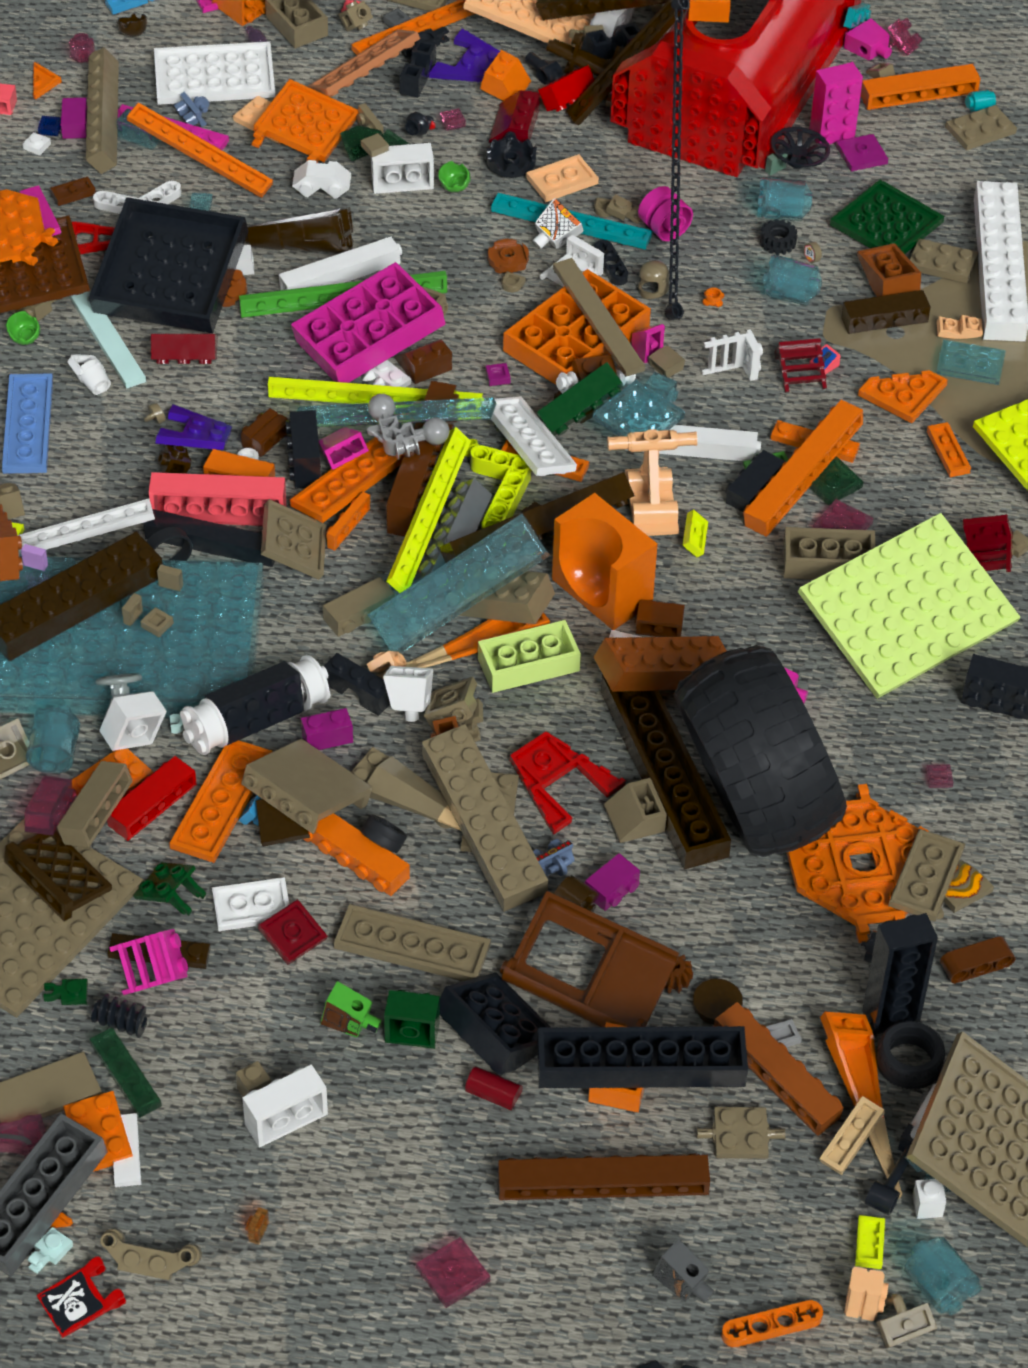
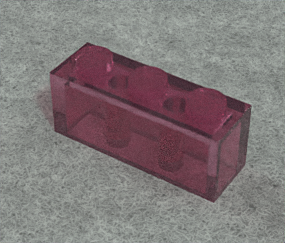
(48, 805)

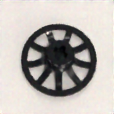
(799, 154)

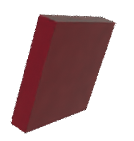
(292, 932)

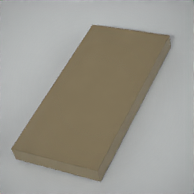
(927, 874)
(47, 1089)

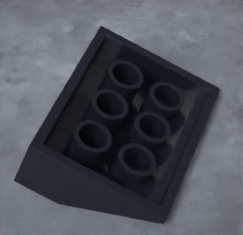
(492, 1021)

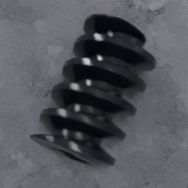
(120, 1016)

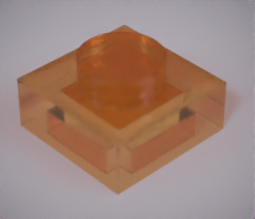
(257, 1225)

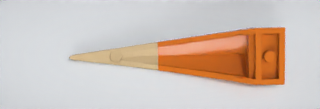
(468, 643)
(854, 1054)

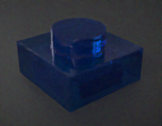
(49, 126)

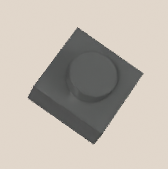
(395, 18)

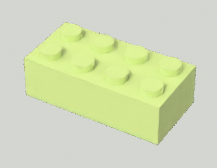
(529, 656)

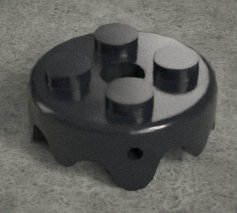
(511, 148)

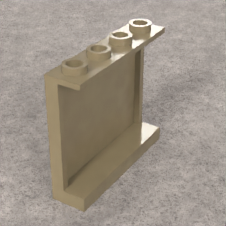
(305, 784)

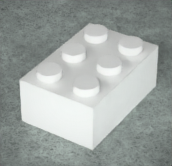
(403, 169)
(285, 1105)

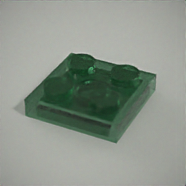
(836, 482)

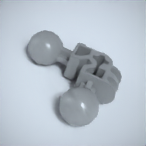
(405, 439)

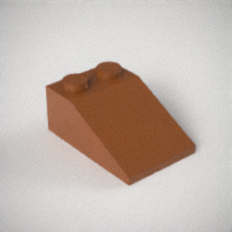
(889, 270)

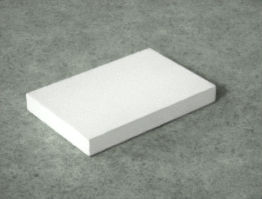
(249, 902)

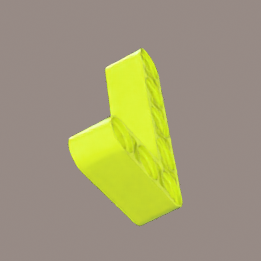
(514, 476)

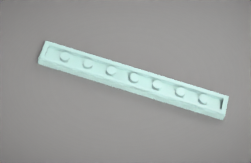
(109, 341)

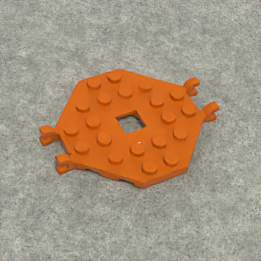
(21, 227)
(826, 874)

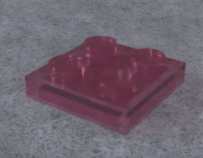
(843, 517)
(453, 1272)

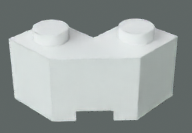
(330, 177)

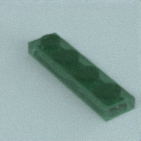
(125, 1072)

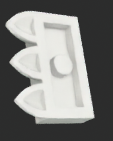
(387, 375)

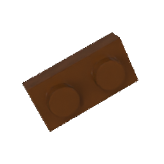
(73, 191)

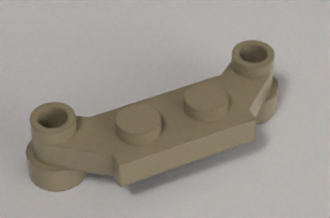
(148, 1260)

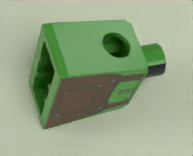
(348, 1012)

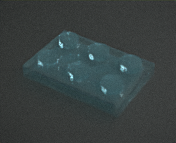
(971, 362)

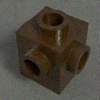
(174, 459)

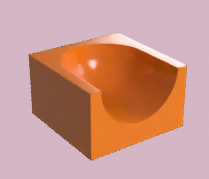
(603, 560)

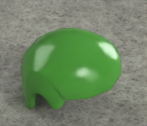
(454, 177)
(23, 328)

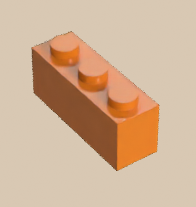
(231, 464)

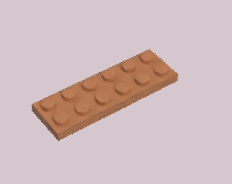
(365, 61)

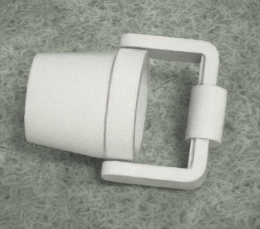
(90, 373)

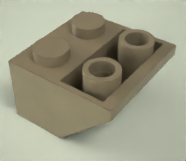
(636, 811)

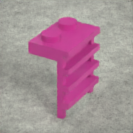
(164, 957)

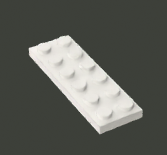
(531, 437)

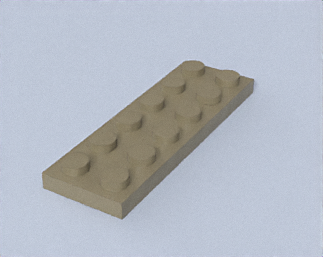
(412, 943)

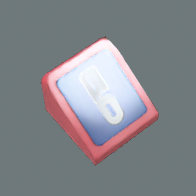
(830, 358)

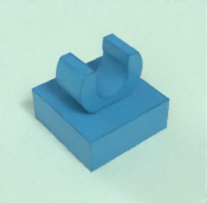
(250, 812)

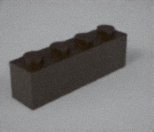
(885, 311)

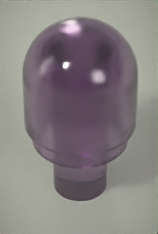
(255, 35)

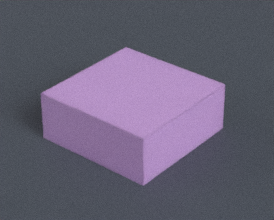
(34, 557)

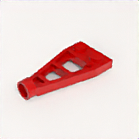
(95, 230)

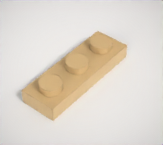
(852, 1135)

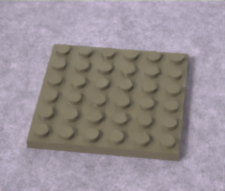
(978, 1135)

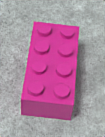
(836, 102)

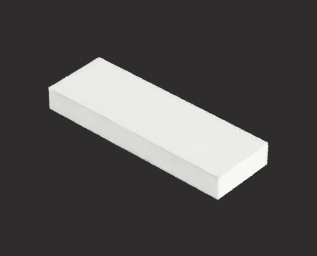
(128, 1170)

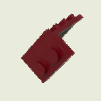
(801, 350)
(989, 535)

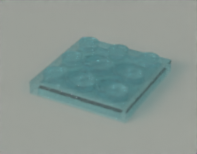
(638, 410)

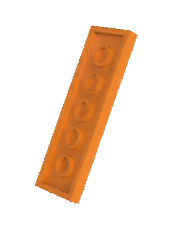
(345, 482)
(217, 803)

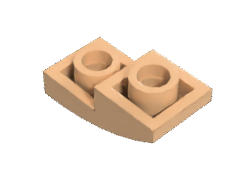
(964, 328)

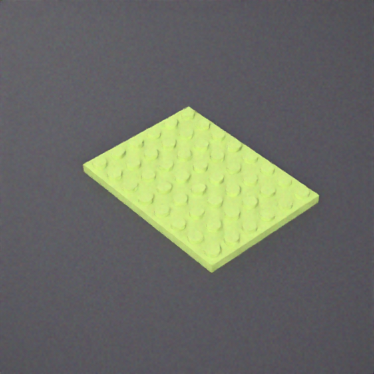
(908, 605)

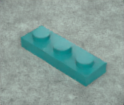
(857, 15)

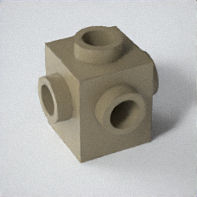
(356, 15)

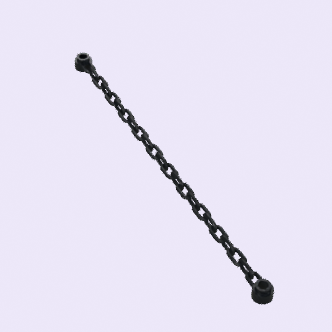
(675, 310)

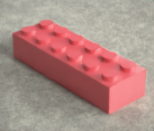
(216, 497)

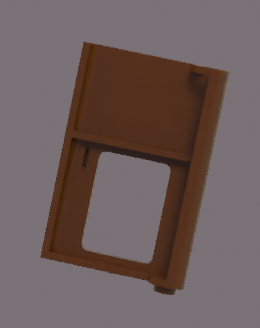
(625, 981)

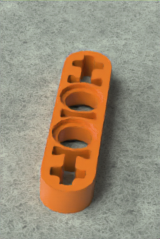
(770, 1319)

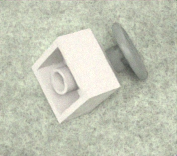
(130, 717)

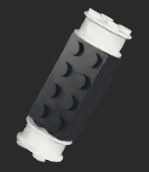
(254, 703)

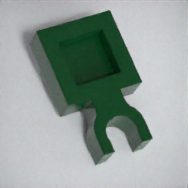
(70, 992)

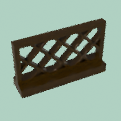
(42, 880)

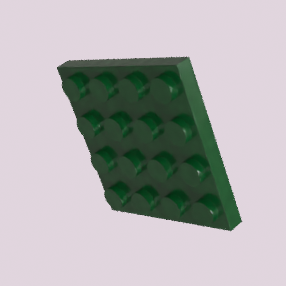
(886, 217)

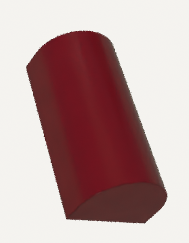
(493, 1088)

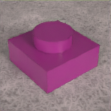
(498, 374)

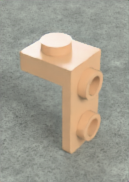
(384, 660)

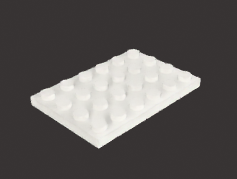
(214, 72)

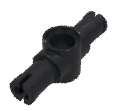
(545, 71)

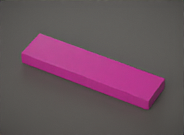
(47, 215)

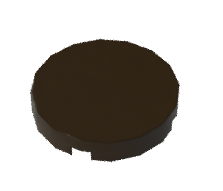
(714, 998)

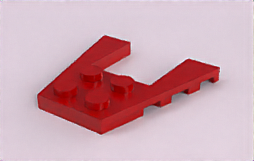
(546, 761)

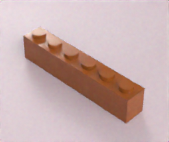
(784, 1073)

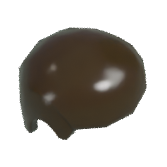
(133, 25)

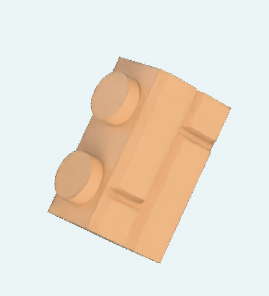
(866, 1294)

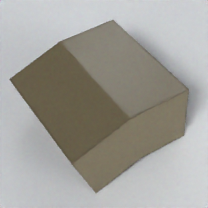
(666, 361)

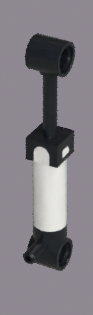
(883, 1195)

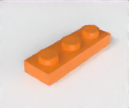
(948, 449)
(348, 520)

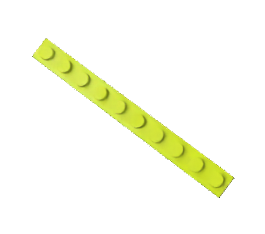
(345, 392)
(428, 511)

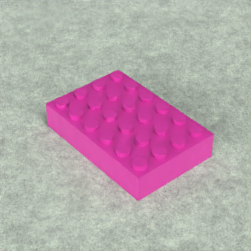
(368, 324)

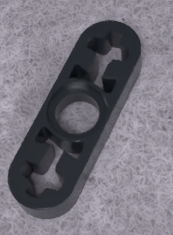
(610, 270)

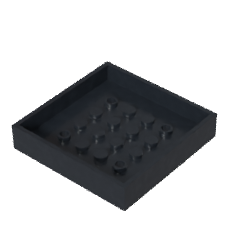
(169, 265)

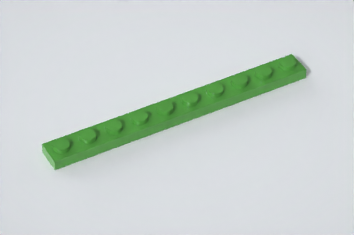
(316, 296)

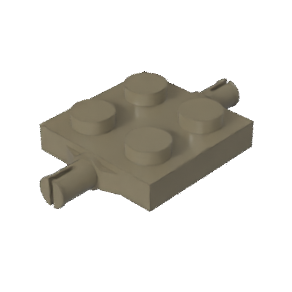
(741, 1132)

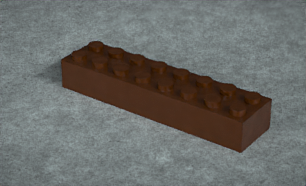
(416, 470)

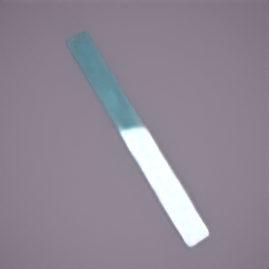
(405, 411)

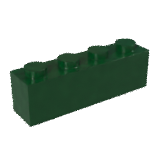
(580, 399)

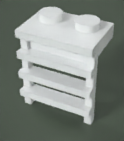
(584, 256)
(745, 354)

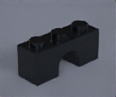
(604, 47)
(416, 74)
(368, 686)

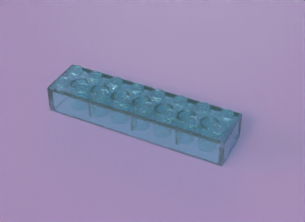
(459, 584)

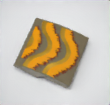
(966, 887)

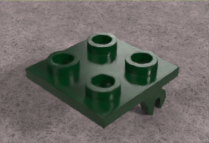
(165, 880)

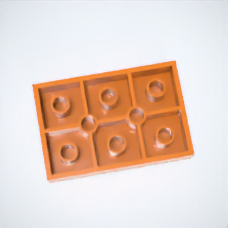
(560, 332)

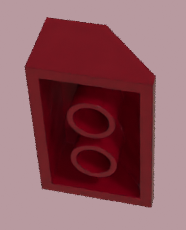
(517, 115)
(184, 348)

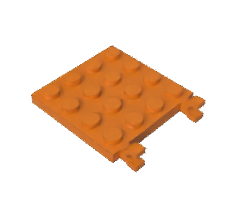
(304, 121)

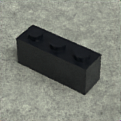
(752, 480)

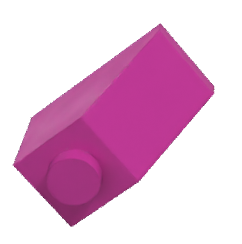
(648, 341)

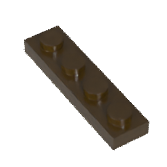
(195, 953)

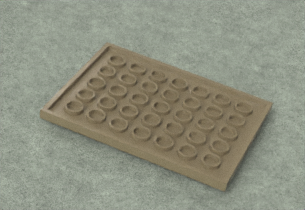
(33, 937)

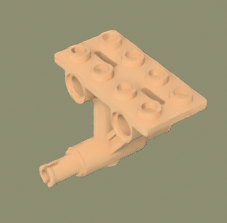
(653, 505)

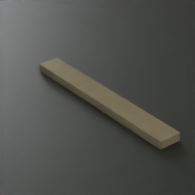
(599, 317)

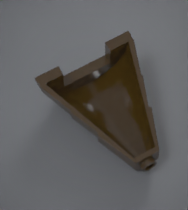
(316, 232)

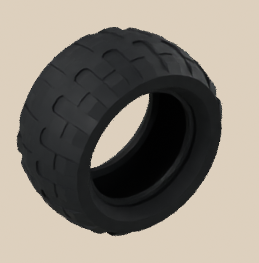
(761, 750)

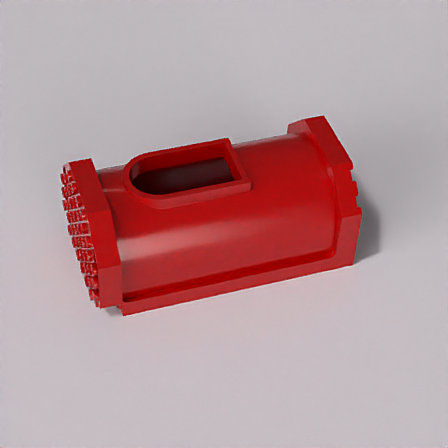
(731, 88)

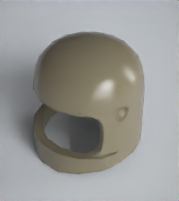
(654, 272)

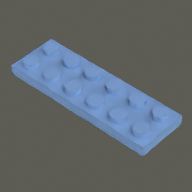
(27, 423)

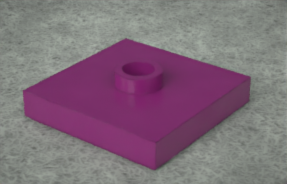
(862, 152)

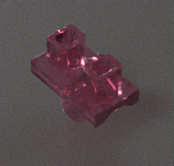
(902, 38)

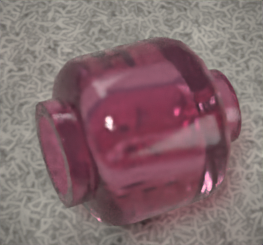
(81, 47)

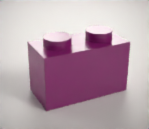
(74, 118)
(327, 729)
(614, 881)

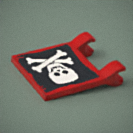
(77, 1300)

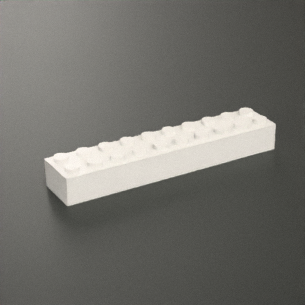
(1000, 261)

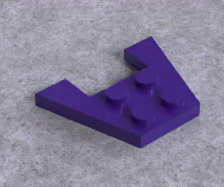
(472, 64)
(198, 432)

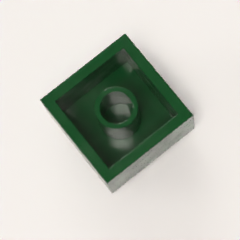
(412, 1018)

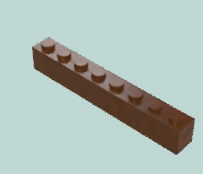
(603, 1177)

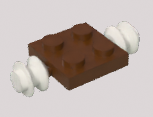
(585, 366)

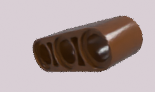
(977, 959)

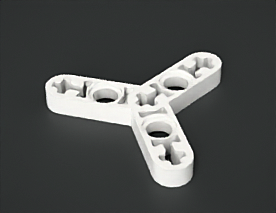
(108, 200)

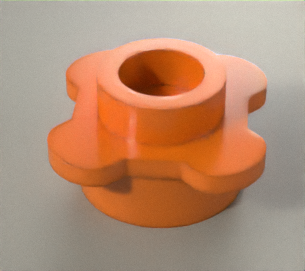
(713, 297)

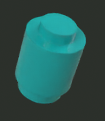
(980, 100)

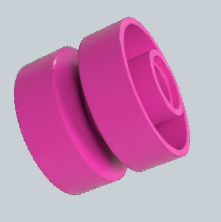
(656, 213)

